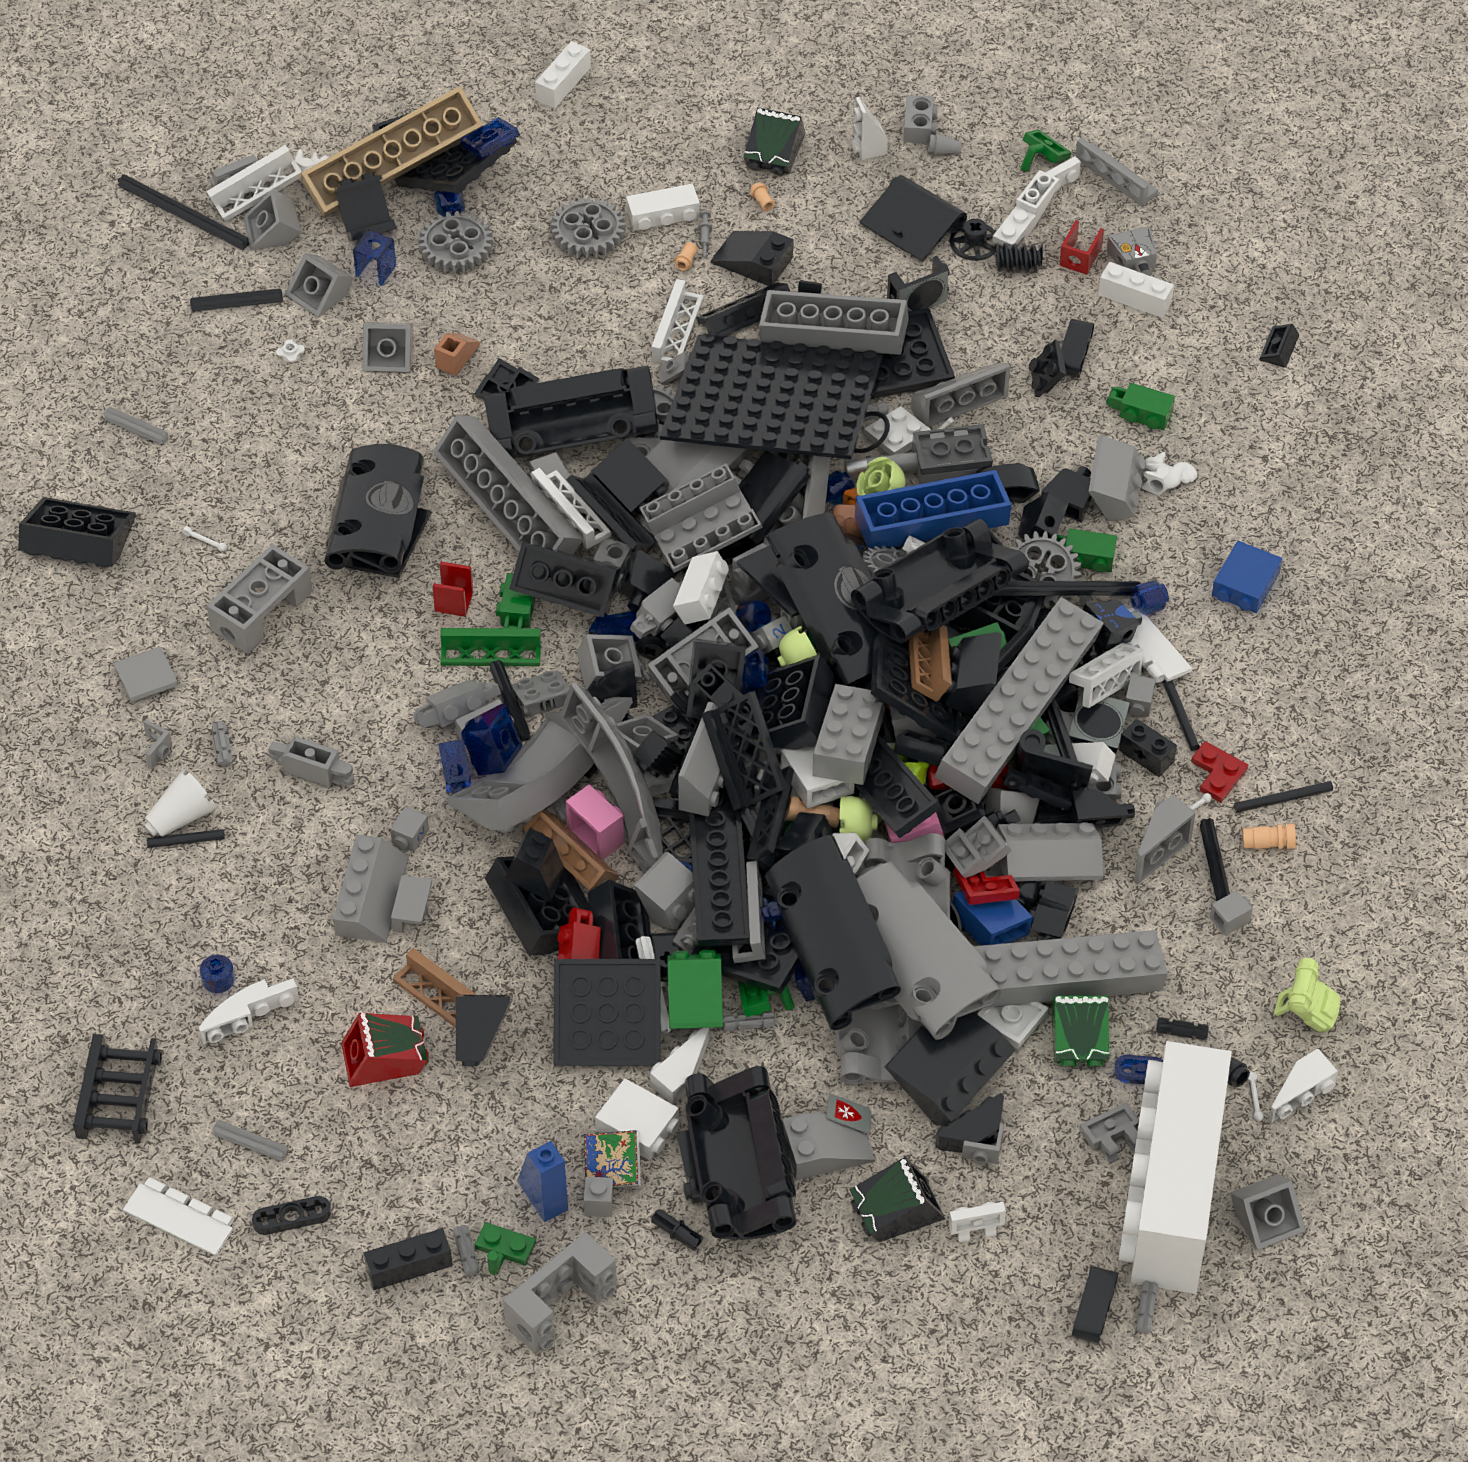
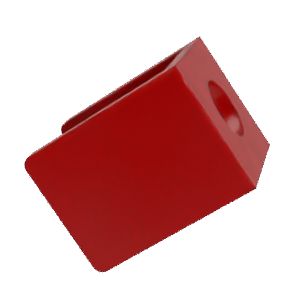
(1086, 258)
(455, 590)

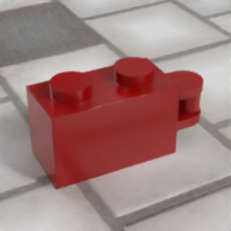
(579, 939)

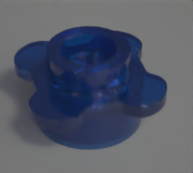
(770, 911)

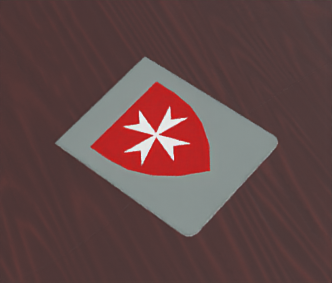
(848, 1113)

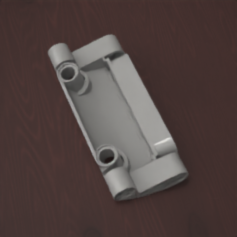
(930, 957)

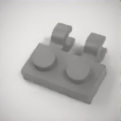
(1109, 1126)

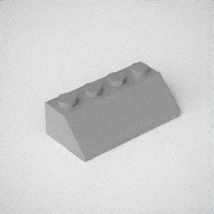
(961, 394)
(700, 773)
(1052, 852)
(369, 889)

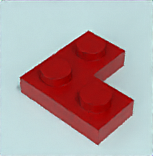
(1223, 769)
(980, 889)

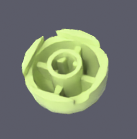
(880, 476)
(795, 647)
(857, 817)

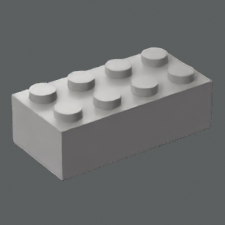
(848, 735)

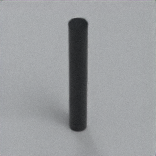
(185, 838)

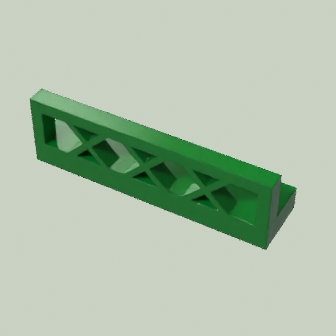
(490, 639)

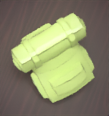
(1310, 998)

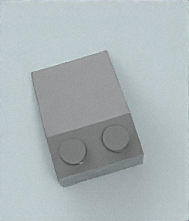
(1166, 835)
(823, 1145)

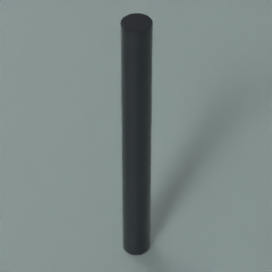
(1181, 715)
(1283, 796)

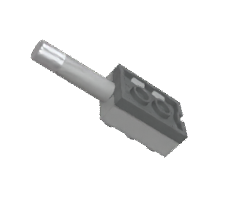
(938, 454)

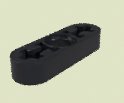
(281, 1209)

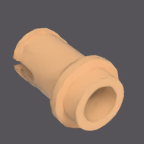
(760, 193)
(684, 259)

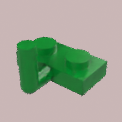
(1043, 144)
(756, 999)
(502, 1245)

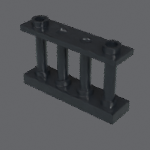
(96, 1075)

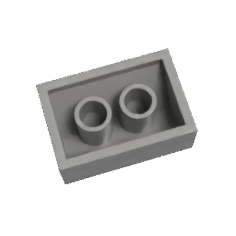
(1116, 478)

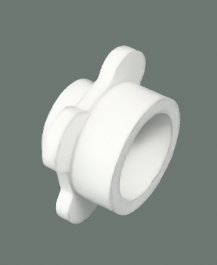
(294, 353)

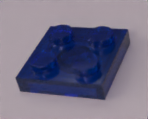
(490, 137)

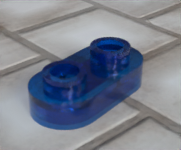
(755, 670)
(1136, 1064)

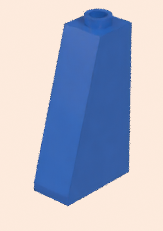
(545, 1181)

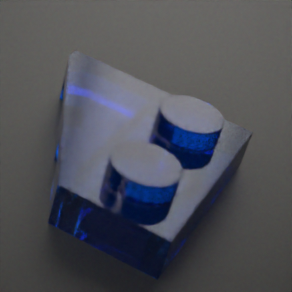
(614, 625)

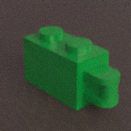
(1142, 405)
(1094, 549)
(515, 608)

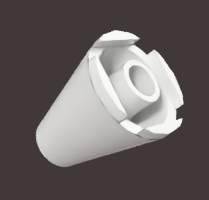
(178, 806)

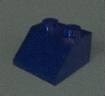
(492, 740)

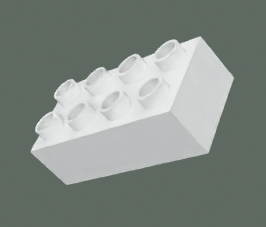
(1175, 1166)

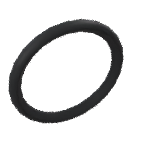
(883, 437)

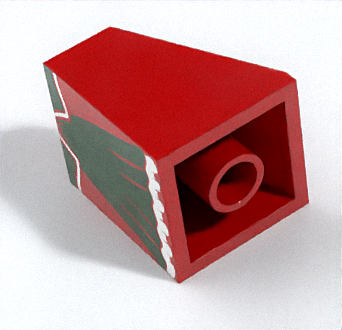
(383, 1048)

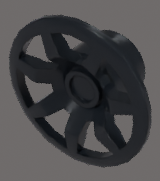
(974, 236)

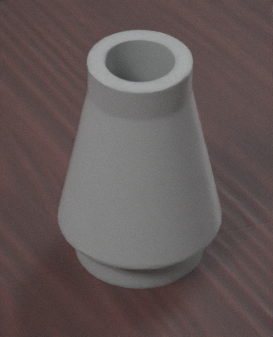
(941, 145)

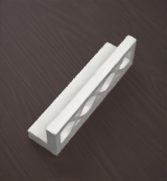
(252, 180)
(669, 320)
(571, 511)
(1110, 665)

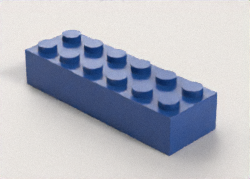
(931, 509)

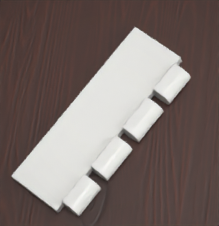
(1158, 653)
(182, 1221)

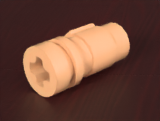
(796, 805)
(1265, 837)

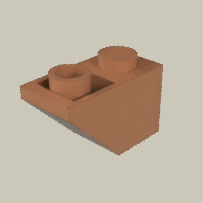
(454, 352)

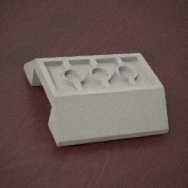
(700, 517)

